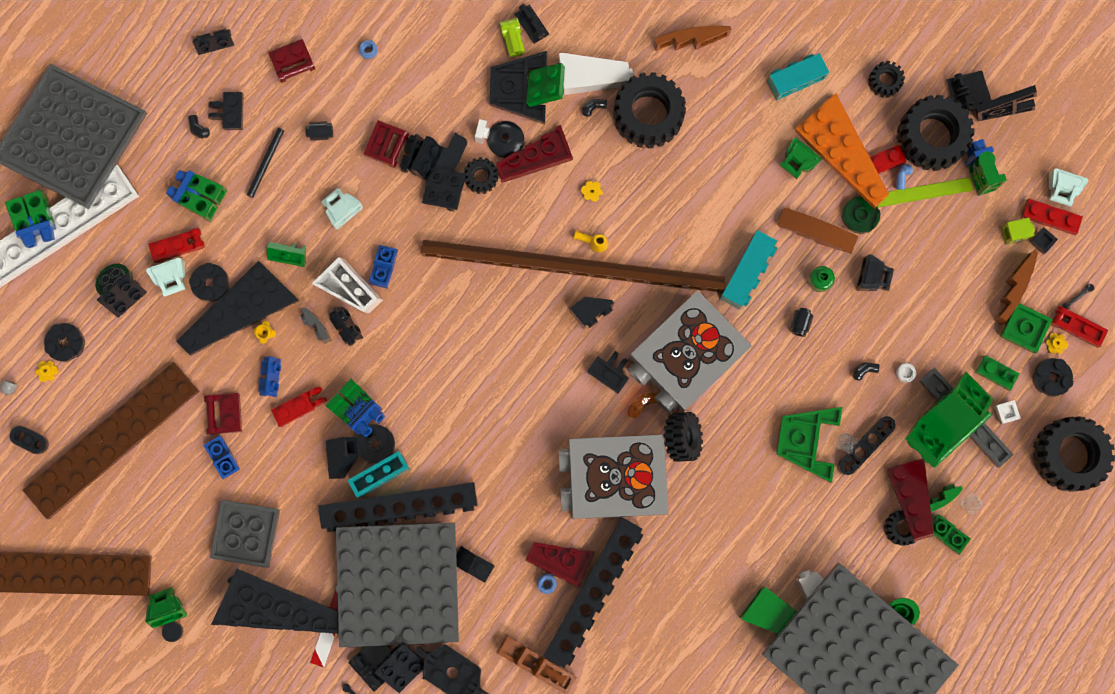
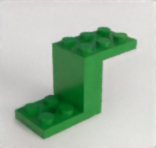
(949, 419)

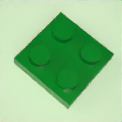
(545, 84)
(1026, 328)

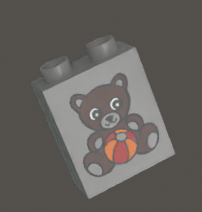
(687, 353)
(615, 477)

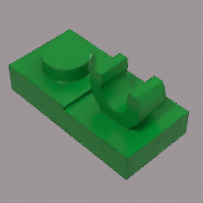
(285, 254)
(997, 373)

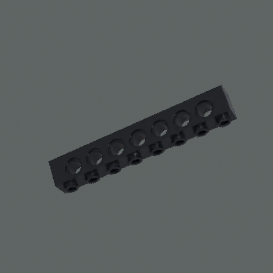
(329, 511)
(565, 657)

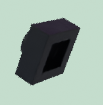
(1043, 240)

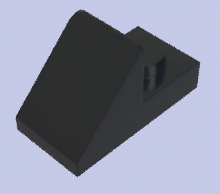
(473, 564)

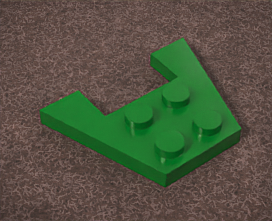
(800, 438)

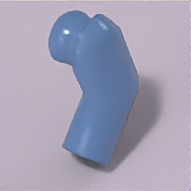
(901, 176)

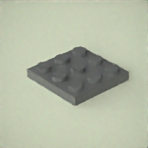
(245, 533)

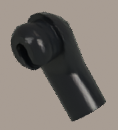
(592, 104)
(196, 129)
(864, 367)

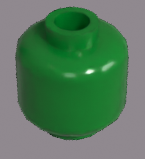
(819, 284)

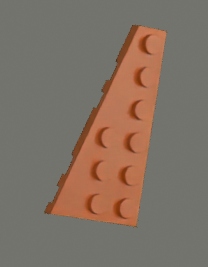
(837, 142)

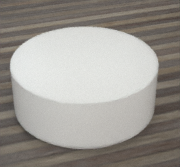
(906, 373)

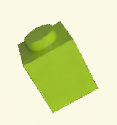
(1018, 231)

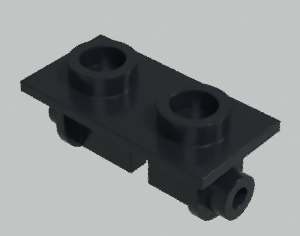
(531, 23)
(208, 43)
(412, 146)
(341, 318)

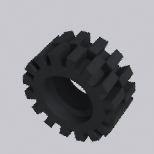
(882, 89)
(481, 186)
(892, 532)

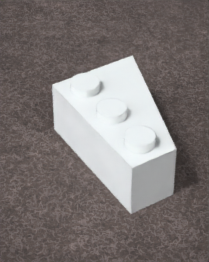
(348, 285)

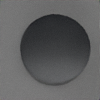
(172, 631)

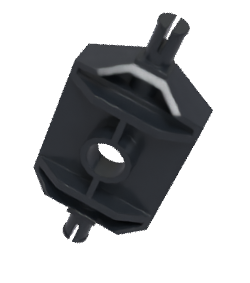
(440, 660)

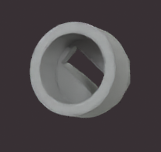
(7, 387)

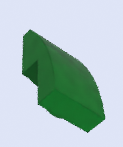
(950, 493)
(949, 535)

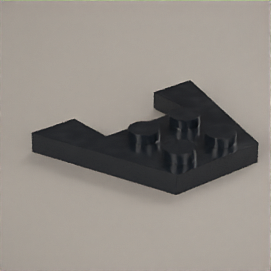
(510, 86)
(1007, 104)

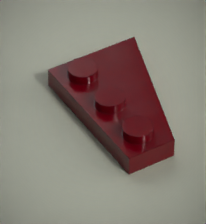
(562, 562)

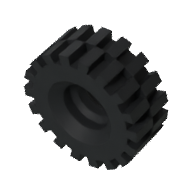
(683, 436)

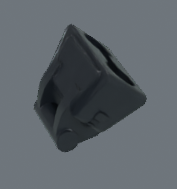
(871, 275)

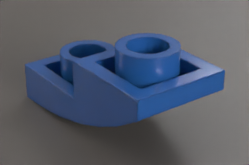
(383, 266)
(221, 457)

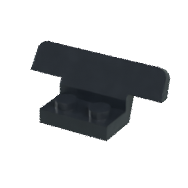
(437, 156)

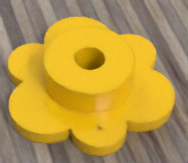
(595, 186)
(1052, 345)
(51, 371)

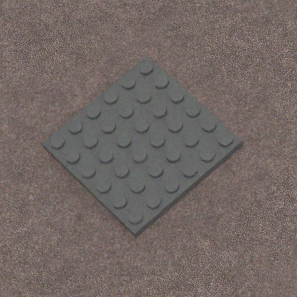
(70, 136)
(397, 584)

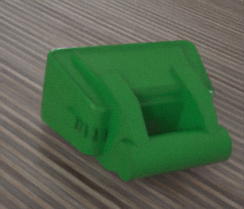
(801, 156)
(164, 611)

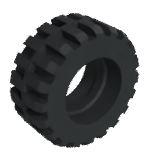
(649, 87)
(951, 116)
(1097, 447)

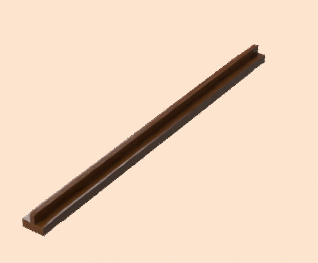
(573, 266)

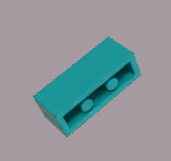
(797, 76)
(379, 474)

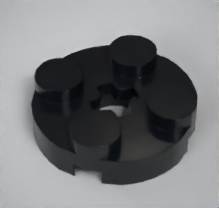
(205, 272)
(58, 333)
(1043, 372)
(384, 450)

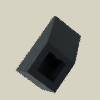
(590, 309)
(341, 456)

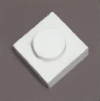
(482, 131)
(1007, 412)

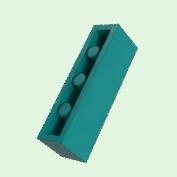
(749, 269)

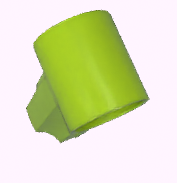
(511, 32)

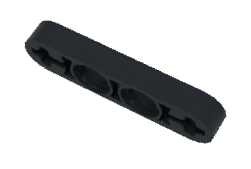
(866, 445)

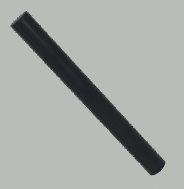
(265, 162)

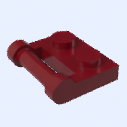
(291, 55)
(380, 141)
(229, 413)

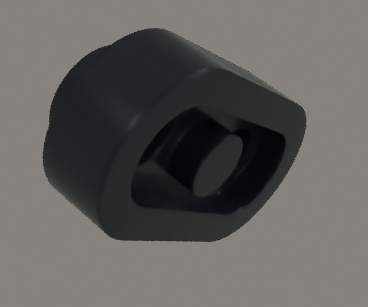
(30, 440)

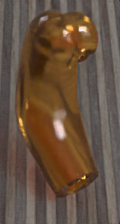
(640, 403)

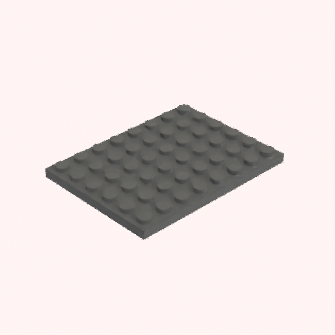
(856, 644)

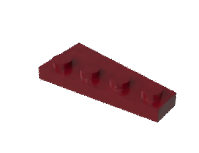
(536, 156)
(912, 492)

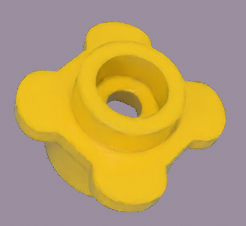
(258, 331)

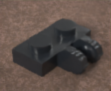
(232, 110)
(608, 374)

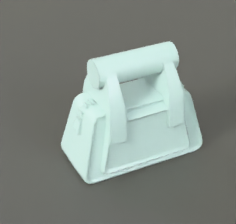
(1067, 184)
(342, 209)
(167, 273)

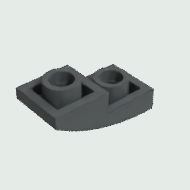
(312, 321)

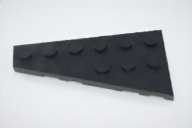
(244, 304)
(268, 606)

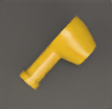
(598, 248)

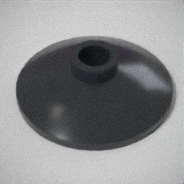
(502, 147)

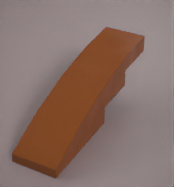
(697, 36)
(817, 230)
(1019, 282)
(536, 664)

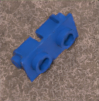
(271, 368)

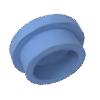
(368, 44)
(540, 583)

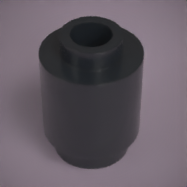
(319, 130)
(801, 322)

